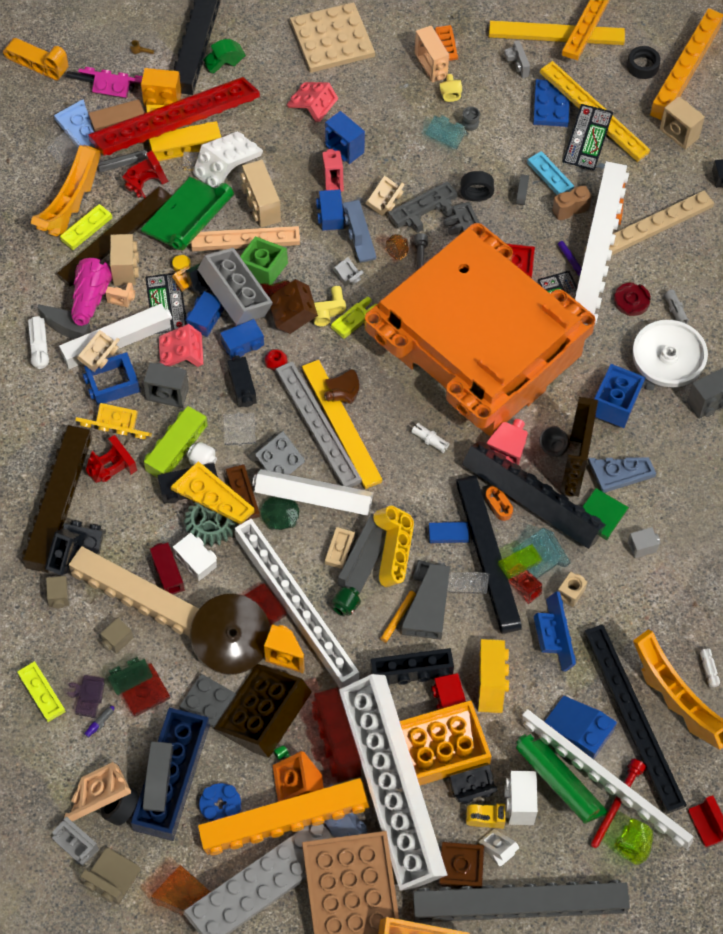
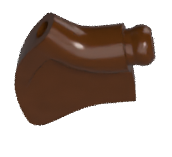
(342, 388)

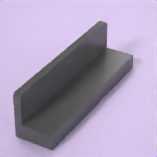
(363, 556)

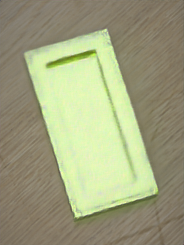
(520, 561)

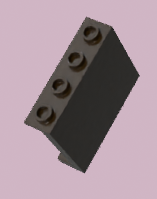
(581, 432)

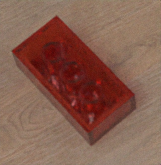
(336, 735)

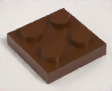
(462, 865)

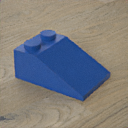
(618, 395)
(581, 725)

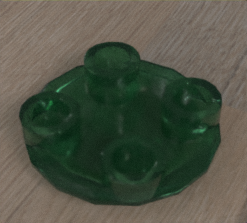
(280, 513)

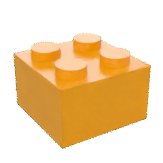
(160, 87)

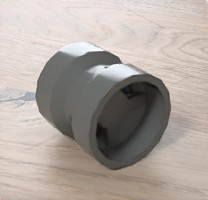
(471, 118)

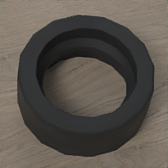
(643, 72)
(477, 178)
(121, 809)

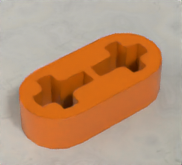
(496, 505)

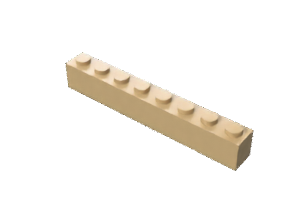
(133, 590)

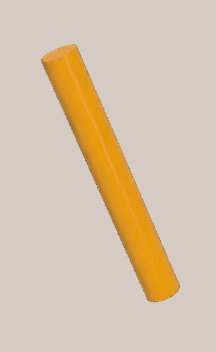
(398, 616)

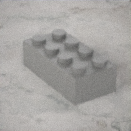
(234, 286)

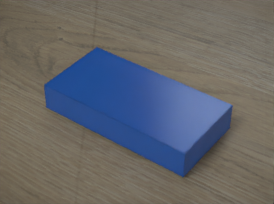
(448, 532)

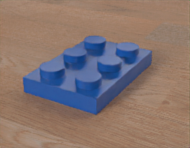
(550, 105)

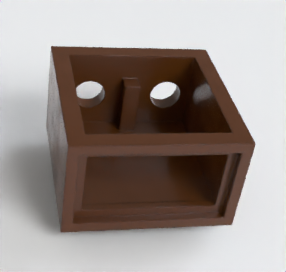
(293, 306)

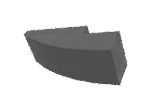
(62, 322)
(157, 776)

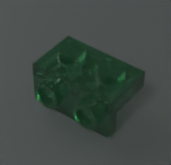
(129, 675)

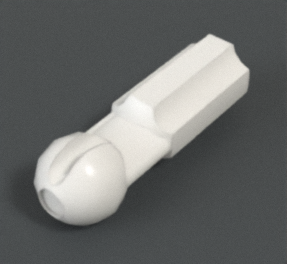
(38, 342)

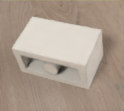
(195, 556)

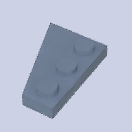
(621, 472)

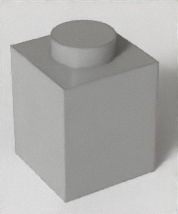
(644, 542)

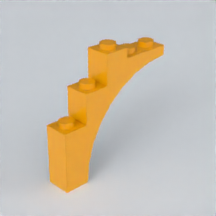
(80, 180)
(678, 696)

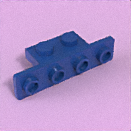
(554, 632)

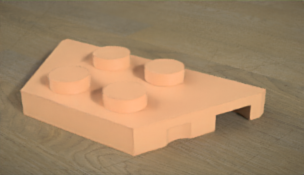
(98, 790)

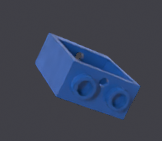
(114, 392)

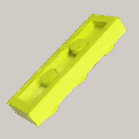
(86, 227)
(41, 691)

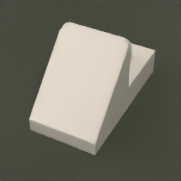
(499, 846)

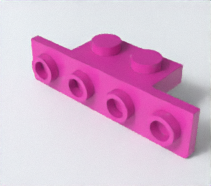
(111, 84)

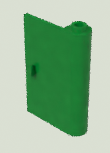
(187, 213)
(560, 779)

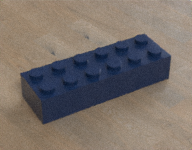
(187, 735)

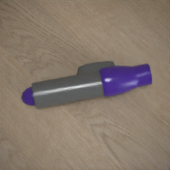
(99, 723)

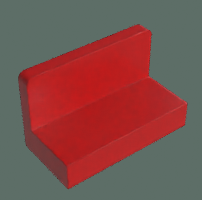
(708, 821)

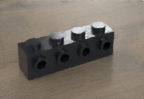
(414, 666)

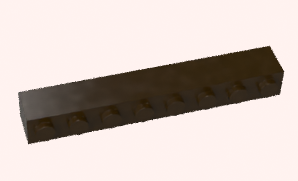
(58, 496)

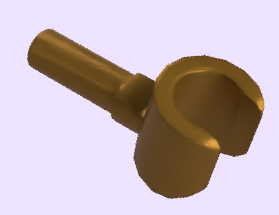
(136, 48)

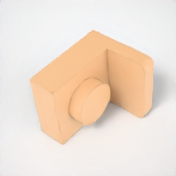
(120, 297)

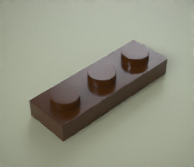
(241, 485)

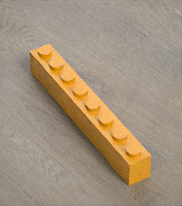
(687, 62)
(283, 817)

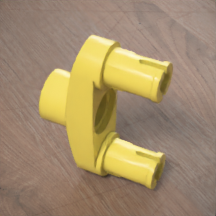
(330, 308)

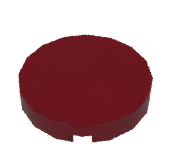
(632, 299)

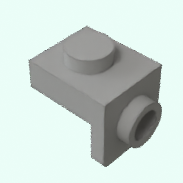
(347, 272)

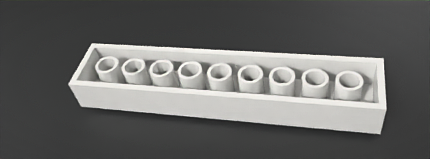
(393, 782)

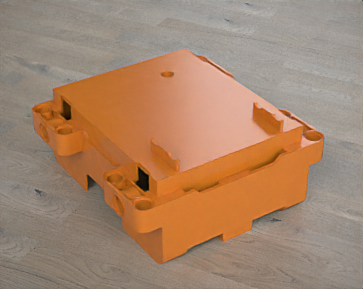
(481, 328)

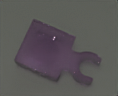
(90, 691)

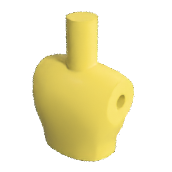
(451, 89)

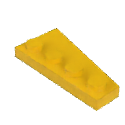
(208, 490)

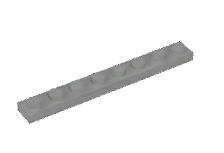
(318, 425)

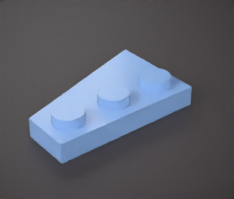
(77, 121)

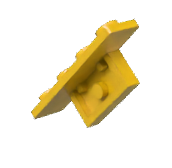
(115, 418)

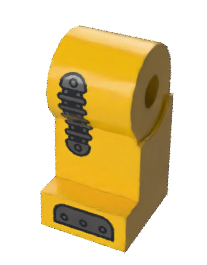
(486, 816)

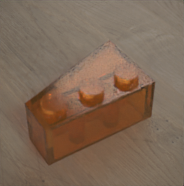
(179, 891)

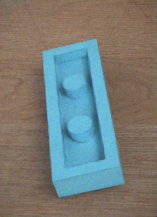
(550, 173)

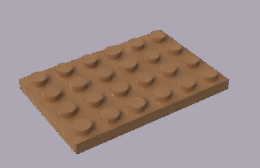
(350, 883)

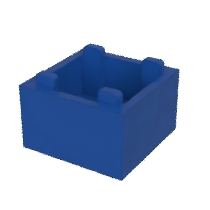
(344, 136)

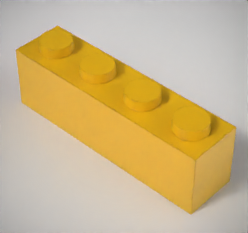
(186, 139)

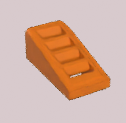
(446, 33)

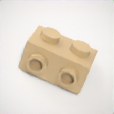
(384, 195)
(97, 350)

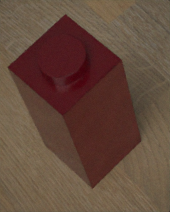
(166, 568)

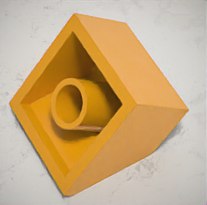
(283, 649)

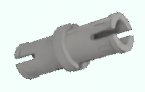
(676, 307)

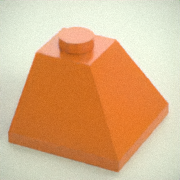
(296, 777)

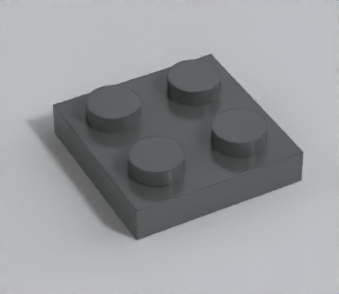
(208, 699)

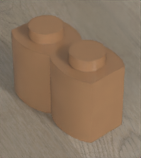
(571, 202)

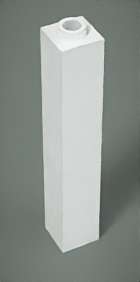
(127, 330)
(313, 492)

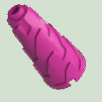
(90, 286)

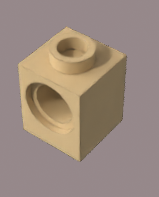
(572, 596)

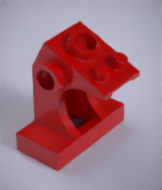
(143, 171)
(117, 455)

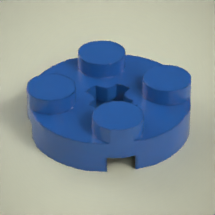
(216, 792)

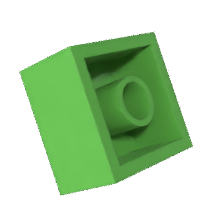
(265, 260)

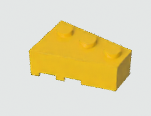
(492, 675)

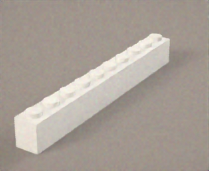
(601, 237)
(296, 604)

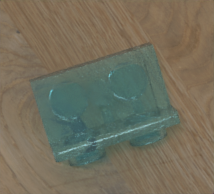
(446, 132)

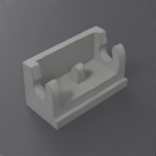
(74, 841)

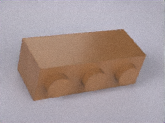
(113, 115)

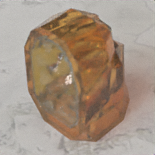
(397, 246)

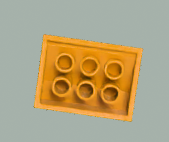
(445, 742)

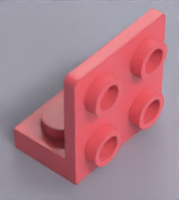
(316, 97)
(181, 345)

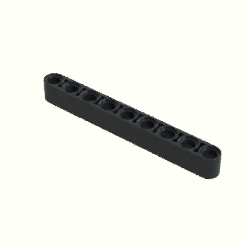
(488, 554)

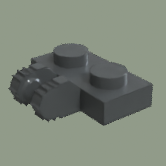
(463, 215)

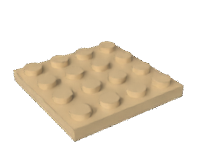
(332, 37)

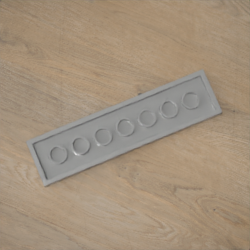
(254, 886)

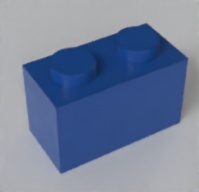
(330, 210)
(205, 313)
(242, 339)

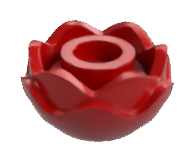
(275, 354)

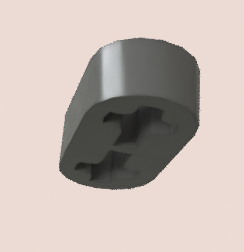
(522, 190)

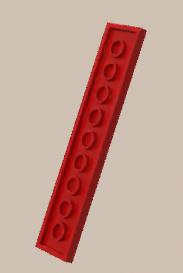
(173, 116)

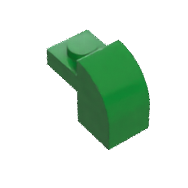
(224, 52)

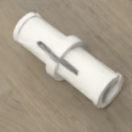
(430, 437)

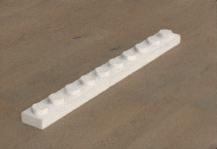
(610, 782)

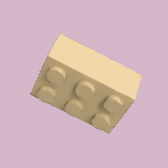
(260, 193)

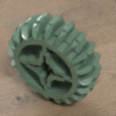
(209, 530)

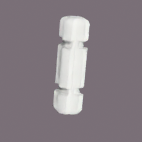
(709, 668)

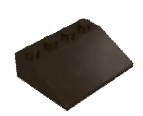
(263, 709)

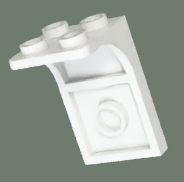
(222, 155)

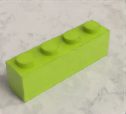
(176, 442)

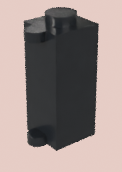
(242, 381)

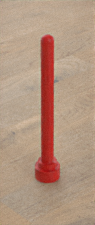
(635, 769)

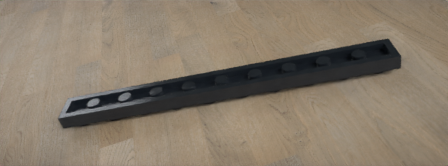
(635, 719)

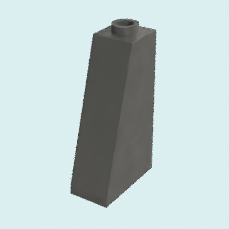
(428, 608)

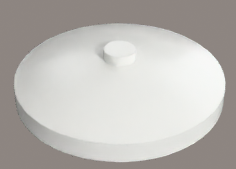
(669, 353)

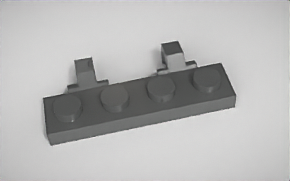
(411, 211)

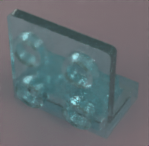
(548, 549)

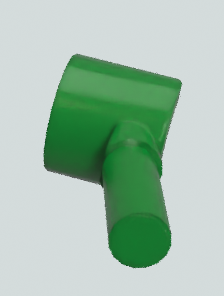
(281, 752)

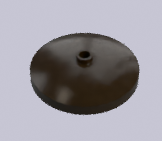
(212, 639)

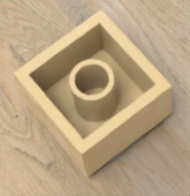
(682, 122)
(124, 259)

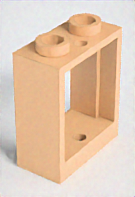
(431, 53)

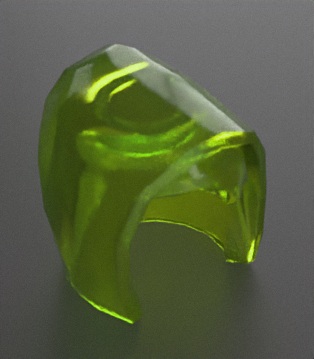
(635, 842)

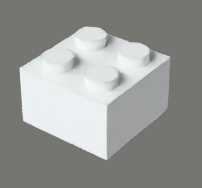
(521, 797)

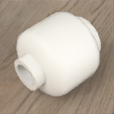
(201, 453)

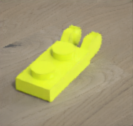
(352, 318)

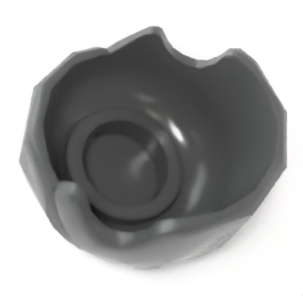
(554, 441)

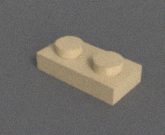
(339, 548)

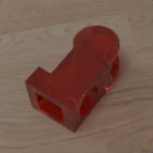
(527, 586)

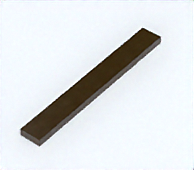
(126, 225)

